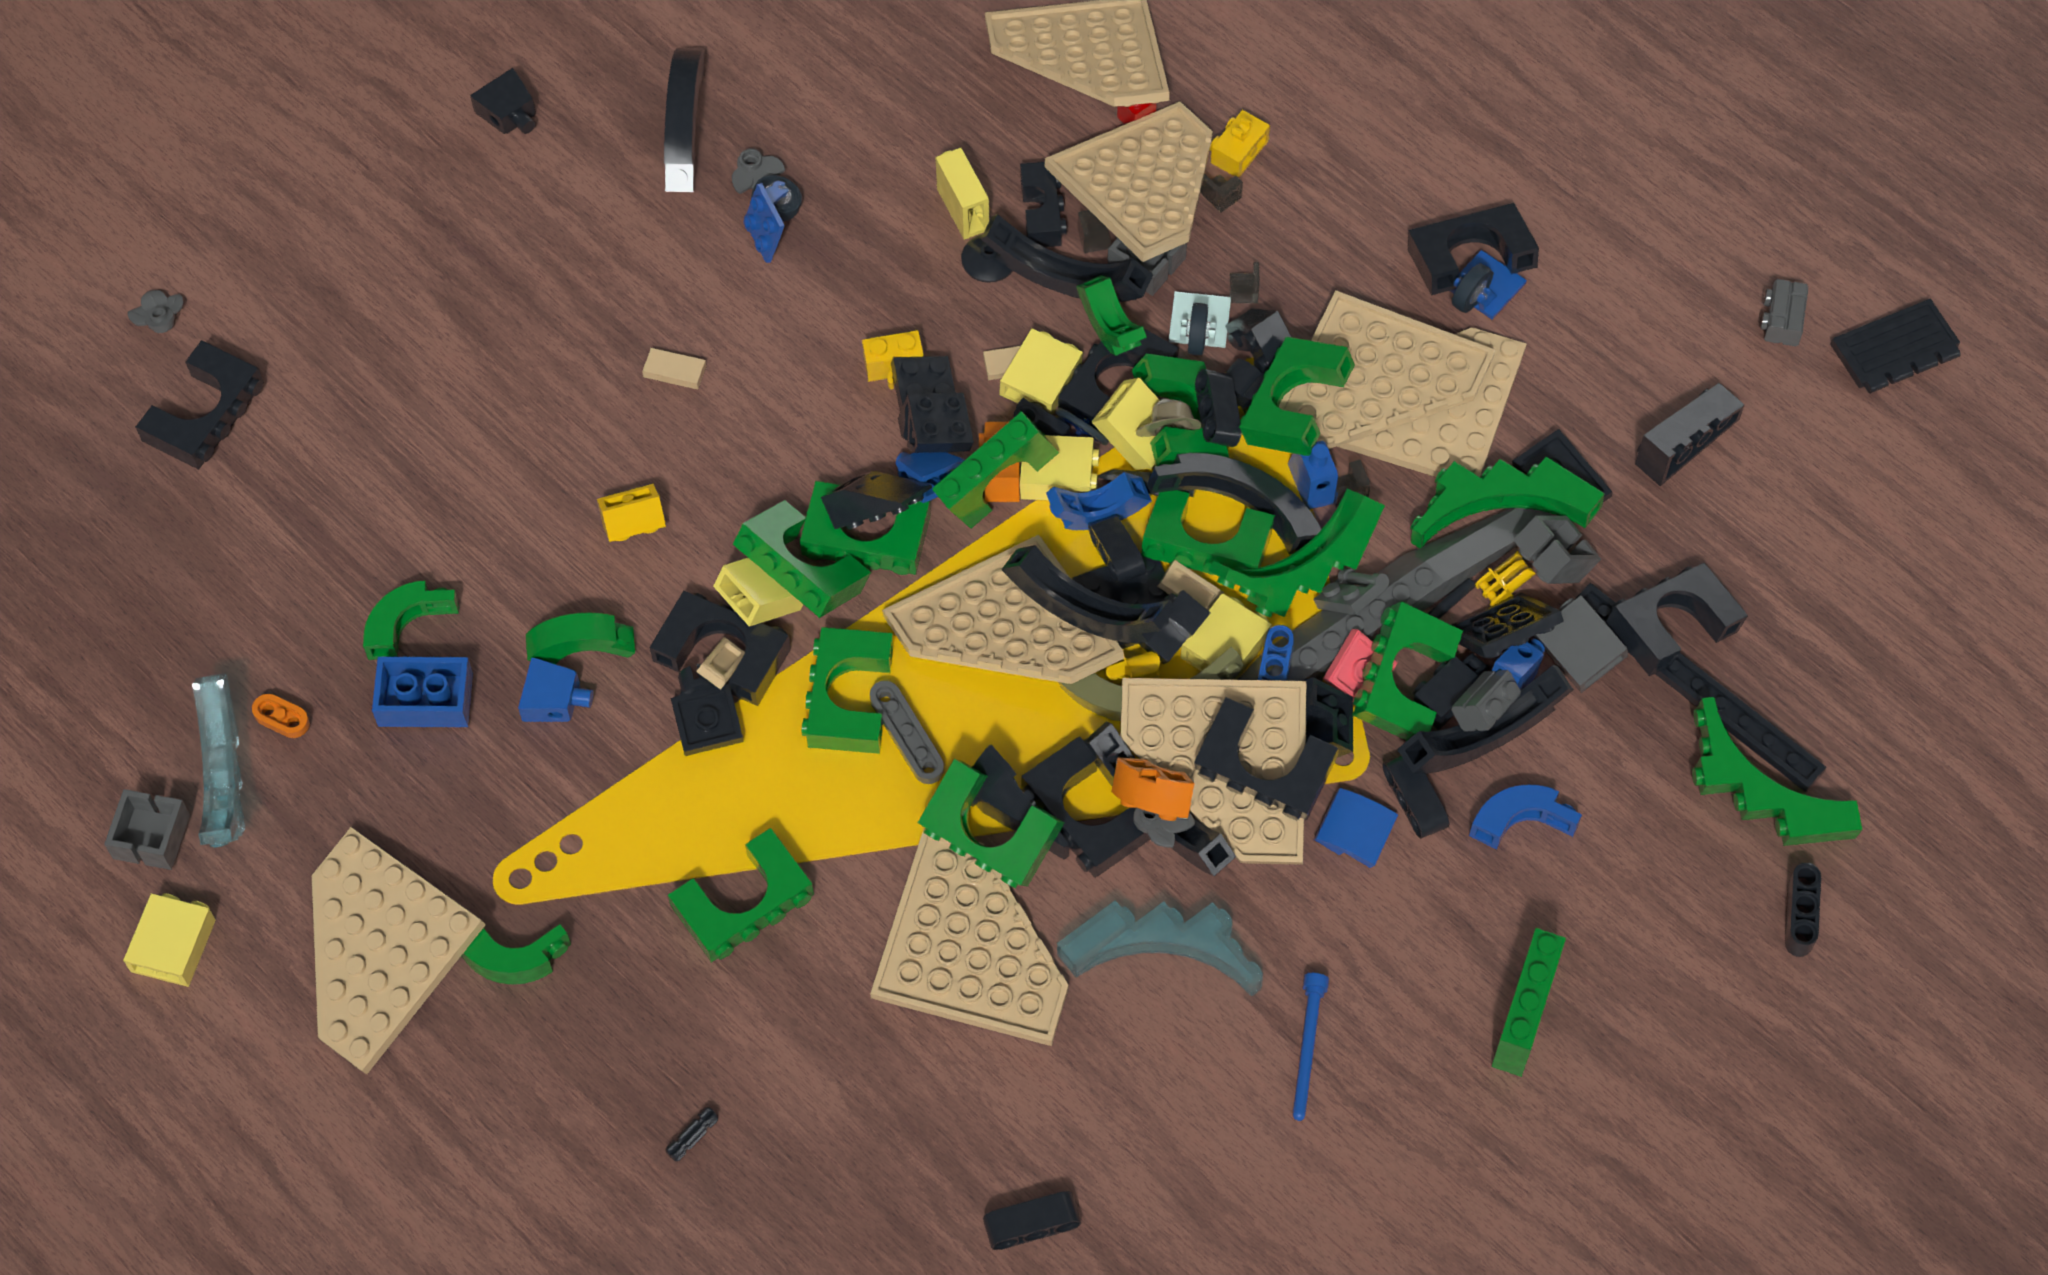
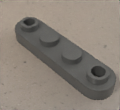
(907, 732)

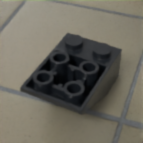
(871, 498)

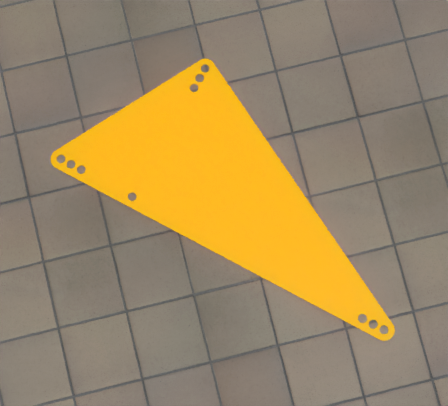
(699, 810)

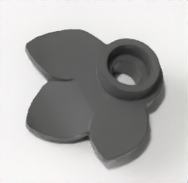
(747, 175)
(156, 311)
(1159, 830)

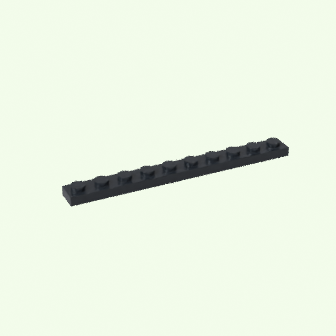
(1735, 714)

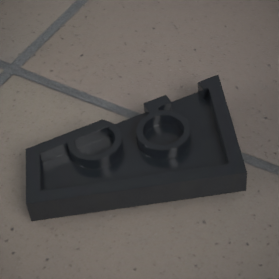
(1563, 453)

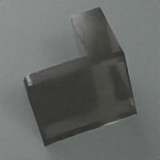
(1221, 192)
(1092, 232)
(1245, 286)
(1355, 480)

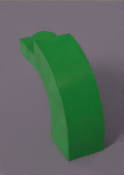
(1108, 317)
(399, 609)
(578, 633)
(515, 964)

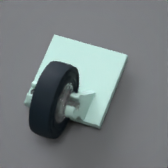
(1199, 321)

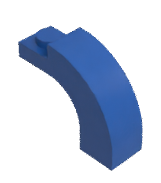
(1119, 497)
(1519, 805)

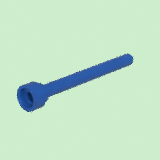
(1315, 987)

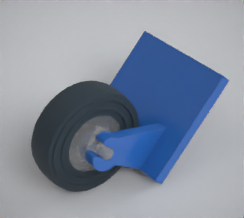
(771, 203)
(1485, 286)

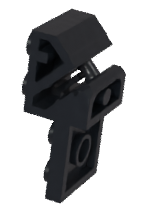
(930, 409)

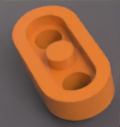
(282, 717)

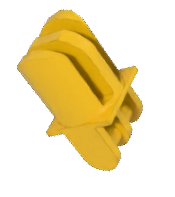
(1509, 575)
(1139, 666)

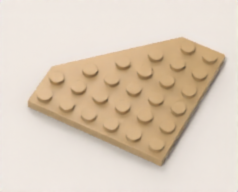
(1088, 46)
(1141, 178)
(1398, 373)
(1458, 433)
(994, 626)
(1168, 726)
(378, 946)
(968, 950)

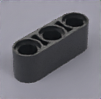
(1218, 408)
(1116, 548)
(1416, 798)
(1796, 921)
(1031, 1220)

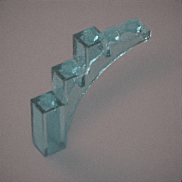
(222, 780)
(1203, 938)

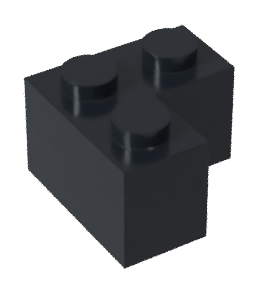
(1258, 333)
(1182, 625)
(1329, 715)

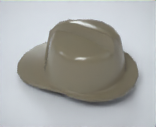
(1169, 414)

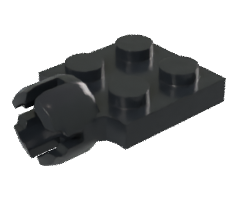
(704, 714)

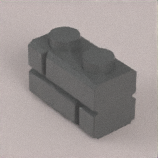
(1785, 312)
(1486, 700)

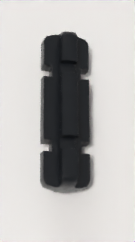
(691, 1134)

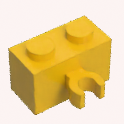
(1239, 143)
(880, 351)
(631, 513)

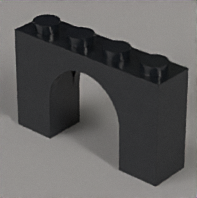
(1497, 227)
(1083, 395)
(196, 439)
(1693, 591)
(697, 618)
(1293, 793)
(1094, 846)

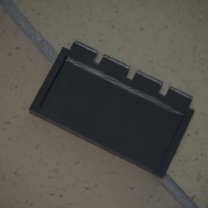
(1897, 346)

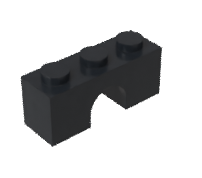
(1043, 223)

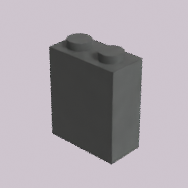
(1583, 644)

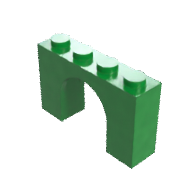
(1294, 364)
(1176, 381)
(1014, 443)
(1168, 541)
(895, 551)
(816, 587)
(839, 653)
(1379, 698)
(948, 819)
(722, 931)
(1528, 1002)

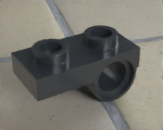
(1043, 420)

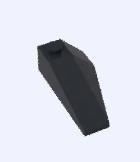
(1004, 799)

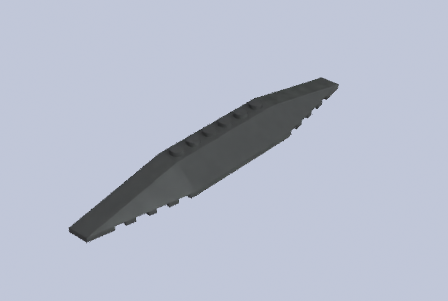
(1415, 579)

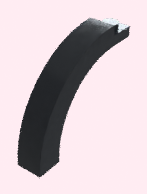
(680, 118)
(1058, 271)
(1244, 484)
(1079, 605)
(1454, 747)
(1198, 844)

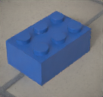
(422, 692)

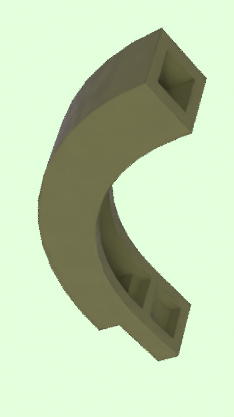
(1106, 698)

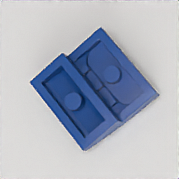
(1356, 827)

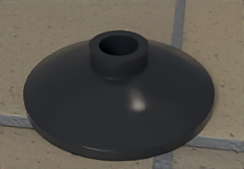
(980, 265)

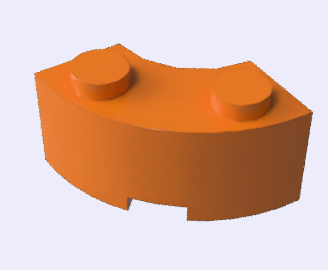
(1006, 484)
(1152, 788)

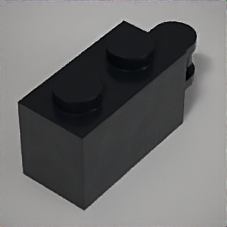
(1448, 686)

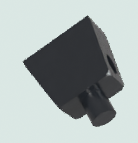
(505, 104)

